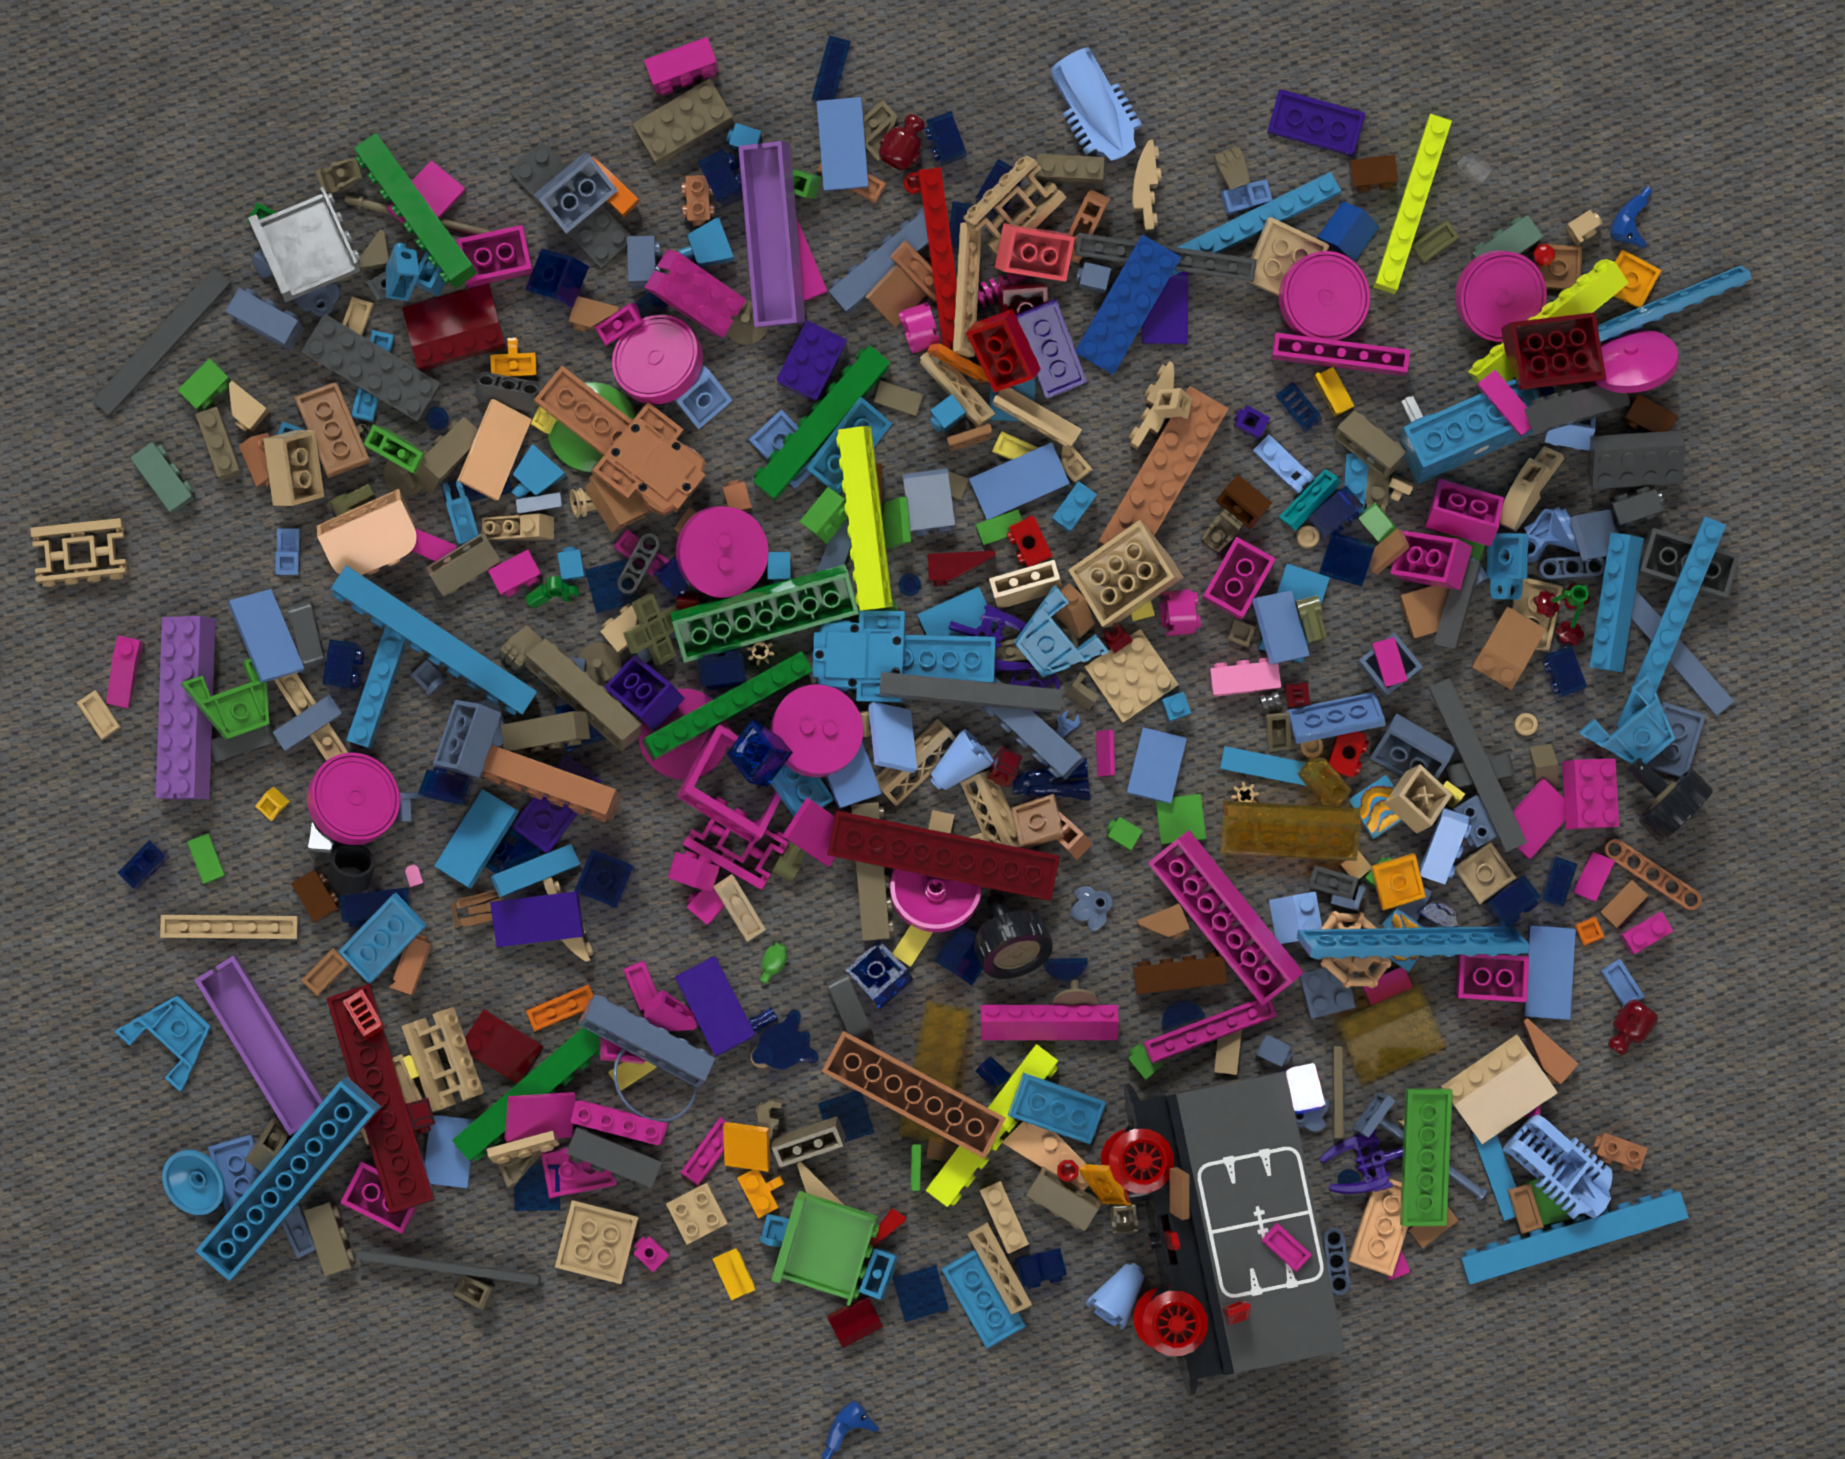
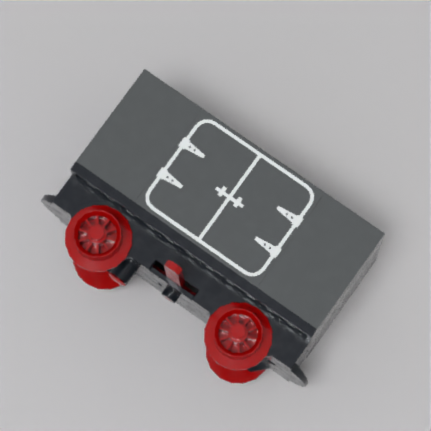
(1244, 1177)

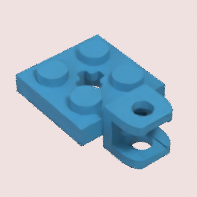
(1504, 571)

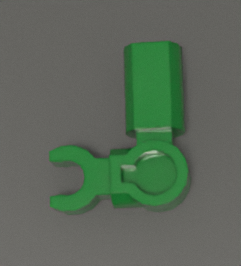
(554, 588)

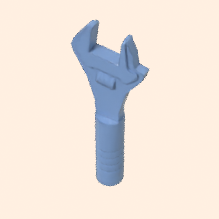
(1065, 727)

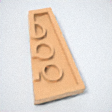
(1044, 1149)

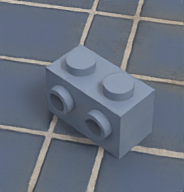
(1481, 826)

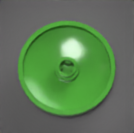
(574, 450)

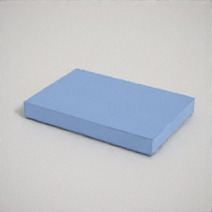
(892, 737)

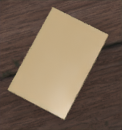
(1527, 608)

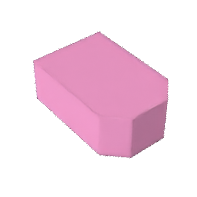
(413, 875)

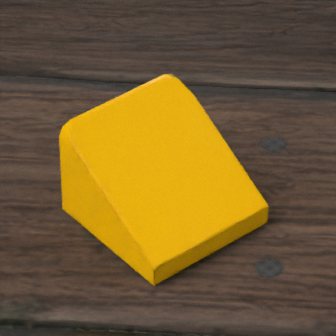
(272, 803)

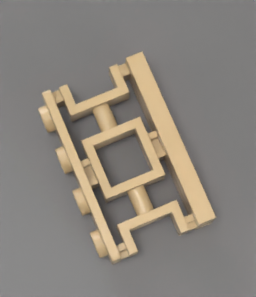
(1029, 215)
(78, 535)
(429, 1062)

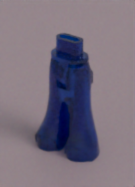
(1041, 783)

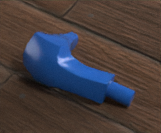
(1624, 226)
(851, 1416)

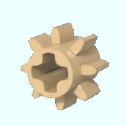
(767, 653)
(1251, 794)

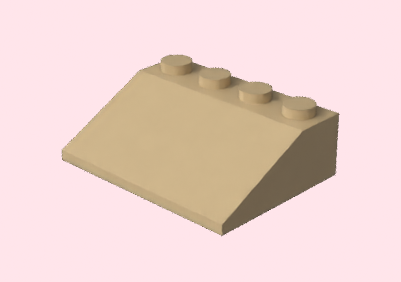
(1125, 574)
(1500, 1089)

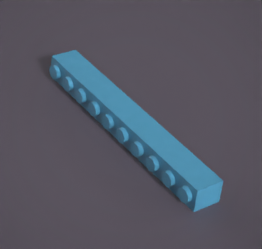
(432, 640)
(1573, 1237)

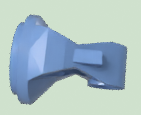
(1551, 528)

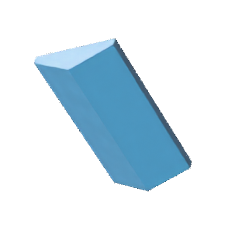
(825, 463)

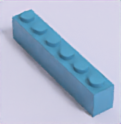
(1616, 602)
(377, 690)

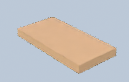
(494, 449)
(1380, 1232)

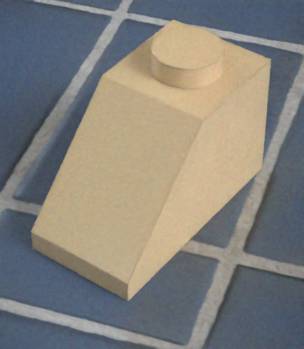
(246, 408)

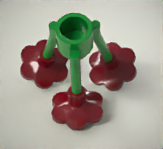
(1575, 597)

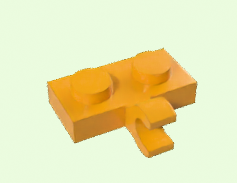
(514, 363)
(759, 1191)

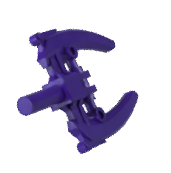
(994, 615)
(1375, 1160)

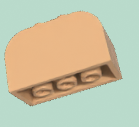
(369, 535)

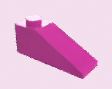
(124, 671)

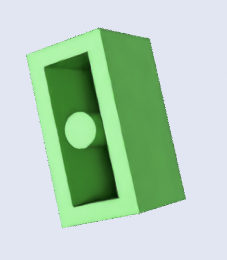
(205, 385)
(825, 515)

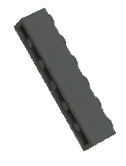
(1573, 407)

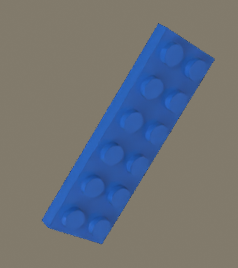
(1128, 304)

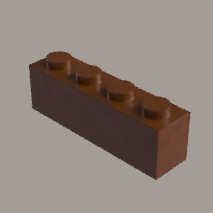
(1179, 975)

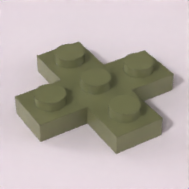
(652, 630)

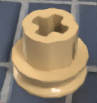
(581, 508)

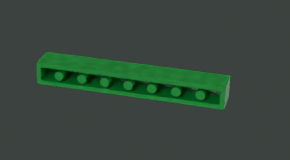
(415, 210)
(815, 429)
(727, 706)
(542, 1080)

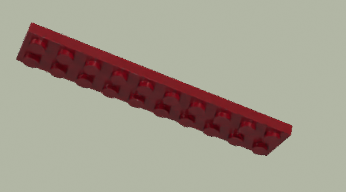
(943, 855)
(390, 1129)

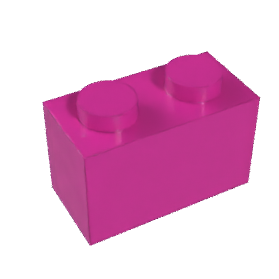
(515, 573)
(694, 870)
(1646, 933)

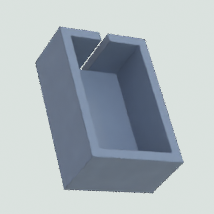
(265, 318)

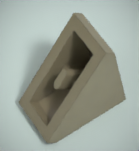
(376, 253)
(1278, 731)
(1544, 764)
(474, 1291)

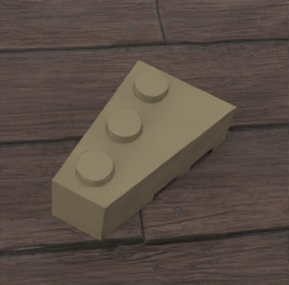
(445, 454)

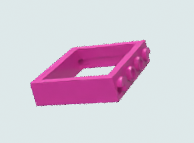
(713, 808)

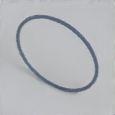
(636, 1112)

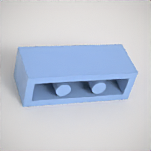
(1445, 846)

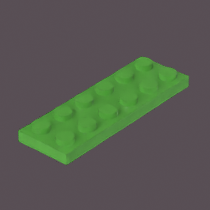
(1426, 1157)

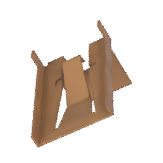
(472, 900)

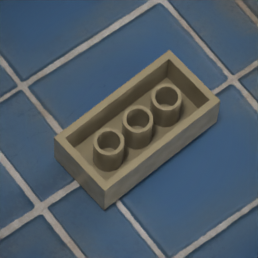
(683, 122)

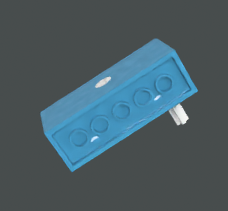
(1456, 434)

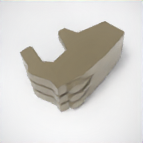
(1232, 167)
(339, 175)
(1221, 531)
(517, 647)
(764, 1115)
(1124, 1219)

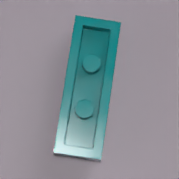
(1310, 499)

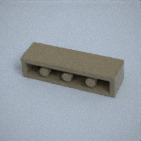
(545, 732)

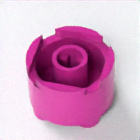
(919, 327)
(1179, 612)

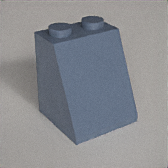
(929, 501)

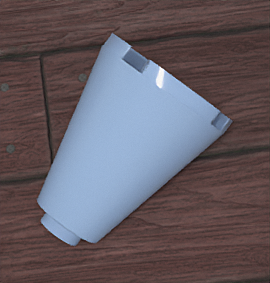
(961, 761)
(1118, 1295)

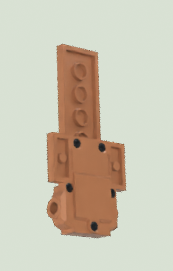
(636, 453)

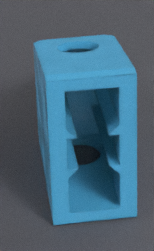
(708, 245)
(404, 263)
(536, 474)

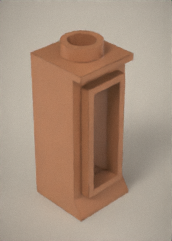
(411, 965)

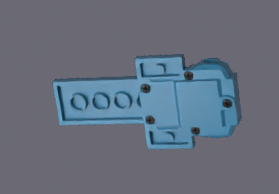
(856, 653)

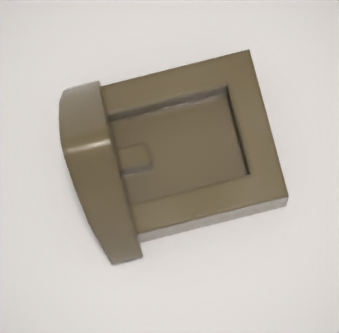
(1081, 693)

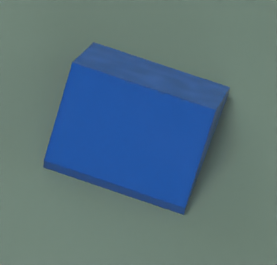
(1349, 230)

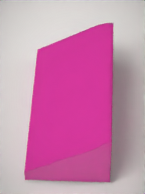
(619, 323)
(1105, 753)
(1593, 876)

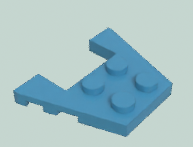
(1048, 645)
(1642, 734)
(178, 1029)

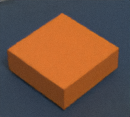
(1589, 931)

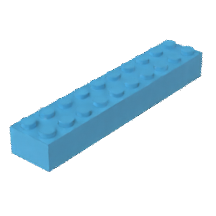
(288, 1178)

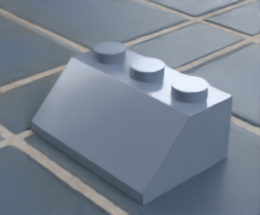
(575, 192)
(467, 738)
(1408, 745)

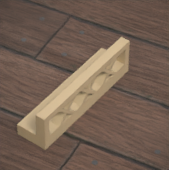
(954, 383)
(1037, 417)
(926, 744)
(998, 811)
(999, 1268)

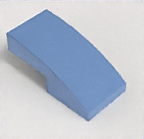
(1246, 197)
(288, 551)

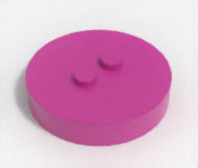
(1497, 291)
(1324, 296)
(657, 360)
(722, 551)
(819, 729)
(679, 762)
(353, 798)

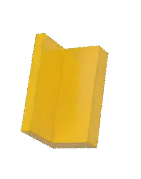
(1333, 391)
(734, 1273)

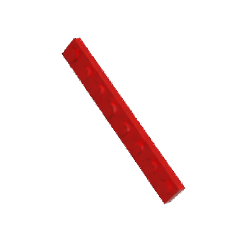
(940, 250)

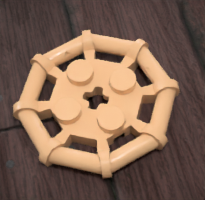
(1352, 963)

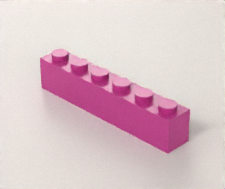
(1340, 354)
(1049, 1022)

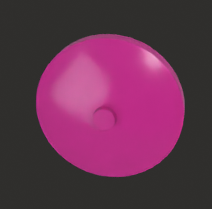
(1638, 361)
(933, 902)

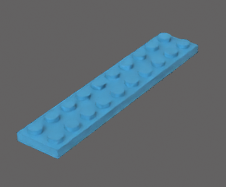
(1412, 941)

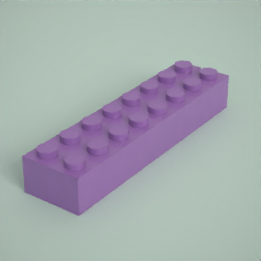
(772, 234)
(182, 726)
(261, 1043)

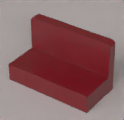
(854, 1321)

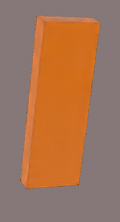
(958, 362)
(559, 1008)

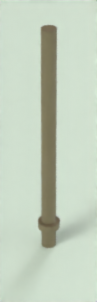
(361, 203)

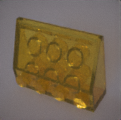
(1390, 1034)

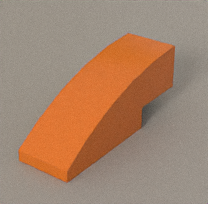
(623, 200)

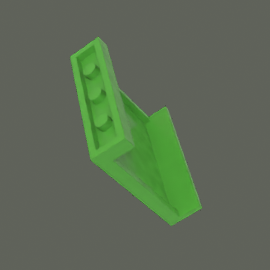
(826, 1246)

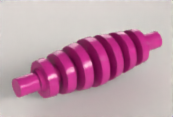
(988, 293)

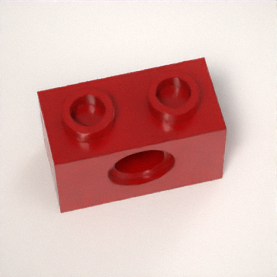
(1040, 549)
(1339, 763)

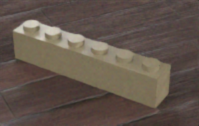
(583, 694)
(872, 888)

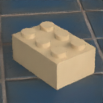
(293, 467)

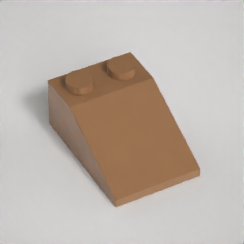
(1509, 648)

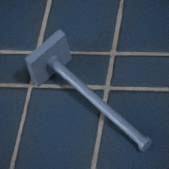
(1375, 1115)

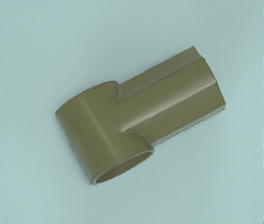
(347, 502)
(1310, 613)
(789, 862)

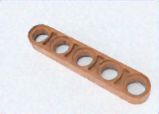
(1664, 876)

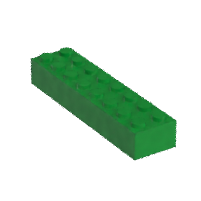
(764, 613)

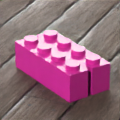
(695, 293)

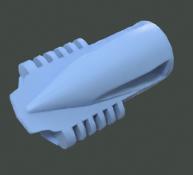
(1095, 106)
(1562, 1167)

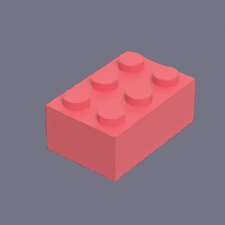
(1034, 252)

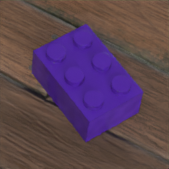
(811, 361)
(644, 692)

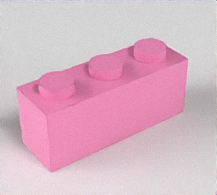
(1244, 677)

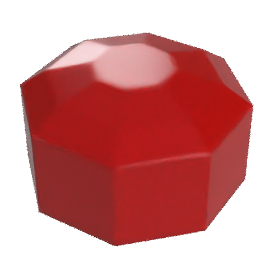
(912, 183)
(1543, 255)
(1067, 1170)

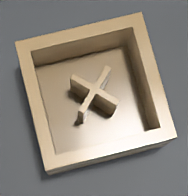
(1418, 798)
(697, 1213)

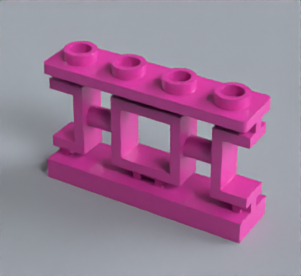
(727, 859)
(618, 1122)

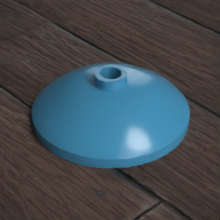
(187, 1188)

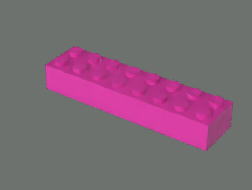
(1225, 917)

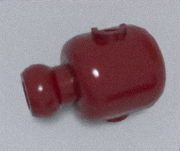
(901, 145)
(1633, 1024)

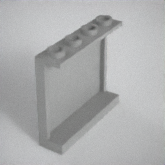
(306, 246)

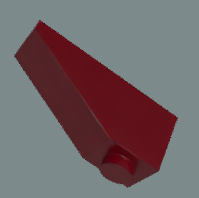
(951, 566)

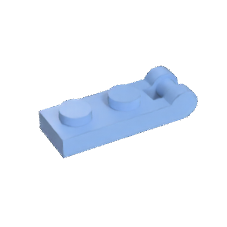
(1282, 463)

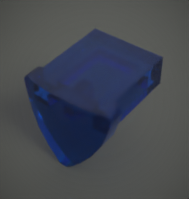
(993, 1074)

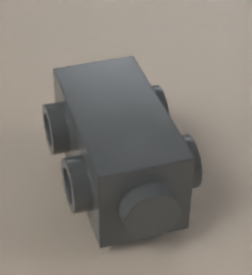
(1643, 503)

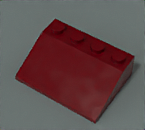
(454, 327)
(1554, 351)

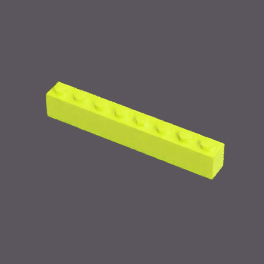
(1412, 204)
(1583, 297)
(864, 517)
(963, 1163)

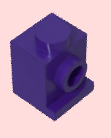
(1260, 421)

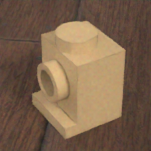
(1583, 226)
(1172, 403)

